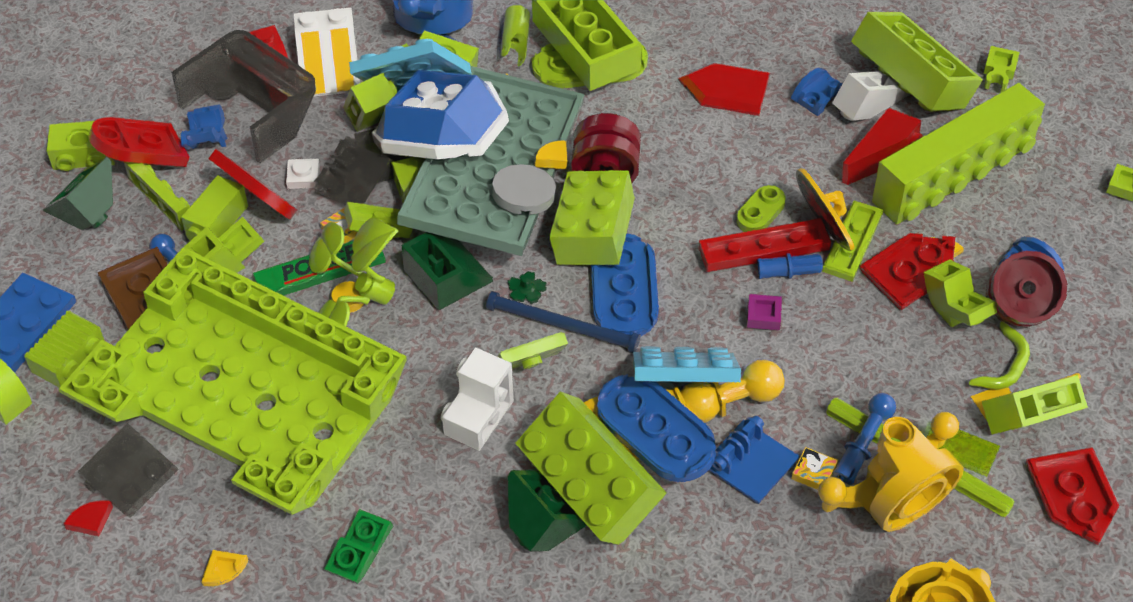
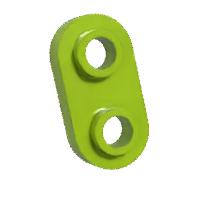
(762, 207)

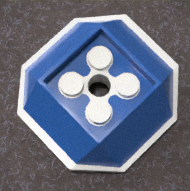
(441, 117)

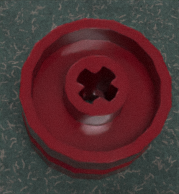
(606, 144)
(1036, 273)

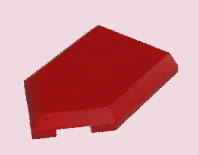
(728, 87)
(901, 266)
(1075, 492)

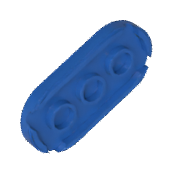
(627, 292)
(657, 428)

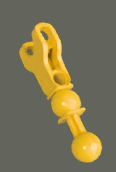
(760, 381)

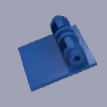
(752, 460)

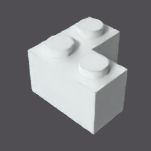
(481, 399)

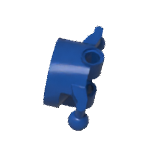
(432, 15)

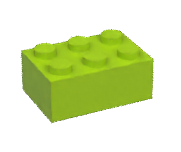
(592, 218)

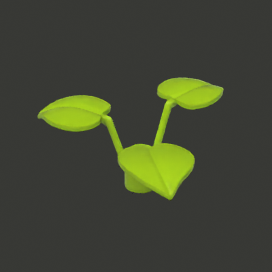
(367, 245)

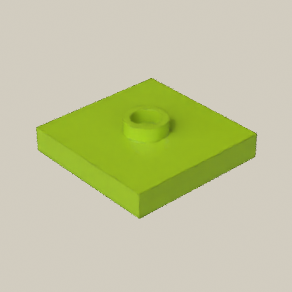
(533, 352)

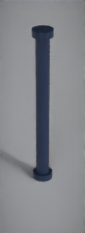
(618, 338)

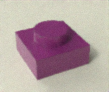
(764, 312)

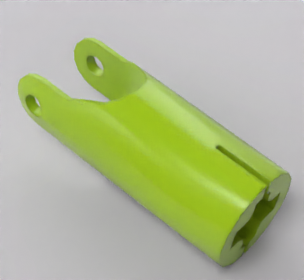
(516, 31)

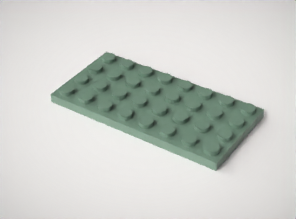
(456, 193)

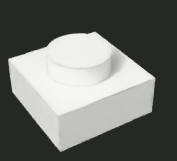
(302, 173)

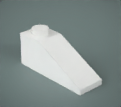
(867, 95)

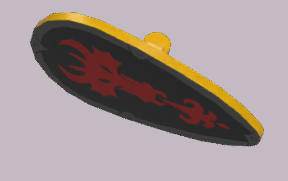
(821, 208)

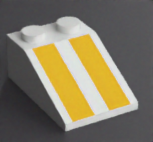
(326, 47)

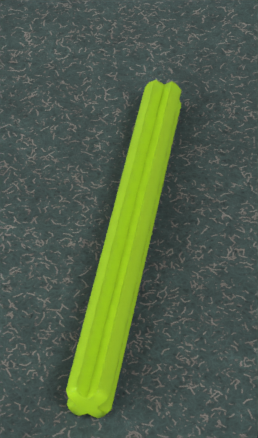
(967, 485)

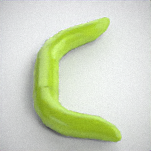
(1017, 366)

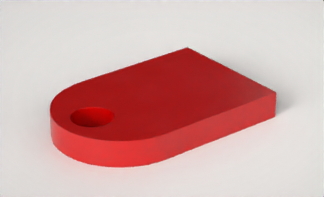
(138, 141)
(253, 184)

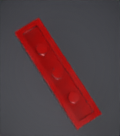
(770, 242)

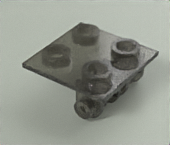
(352, 174)
(127, 470)

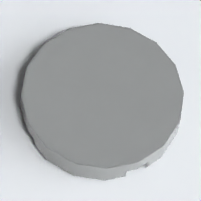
(523, 189)

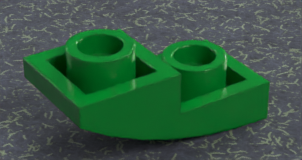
(360, 546)

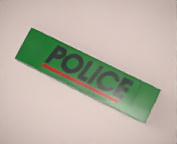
(297, 275)

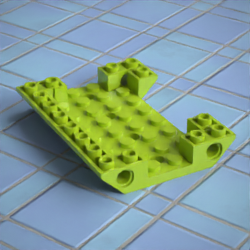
(263, 352)

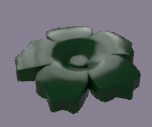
(526, 288)

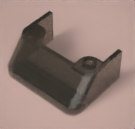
(258, 72)

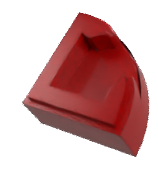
(89, 517)

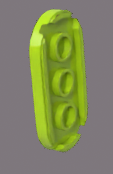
(557, 73)

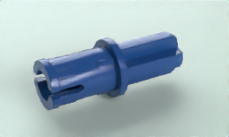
(789, 266)

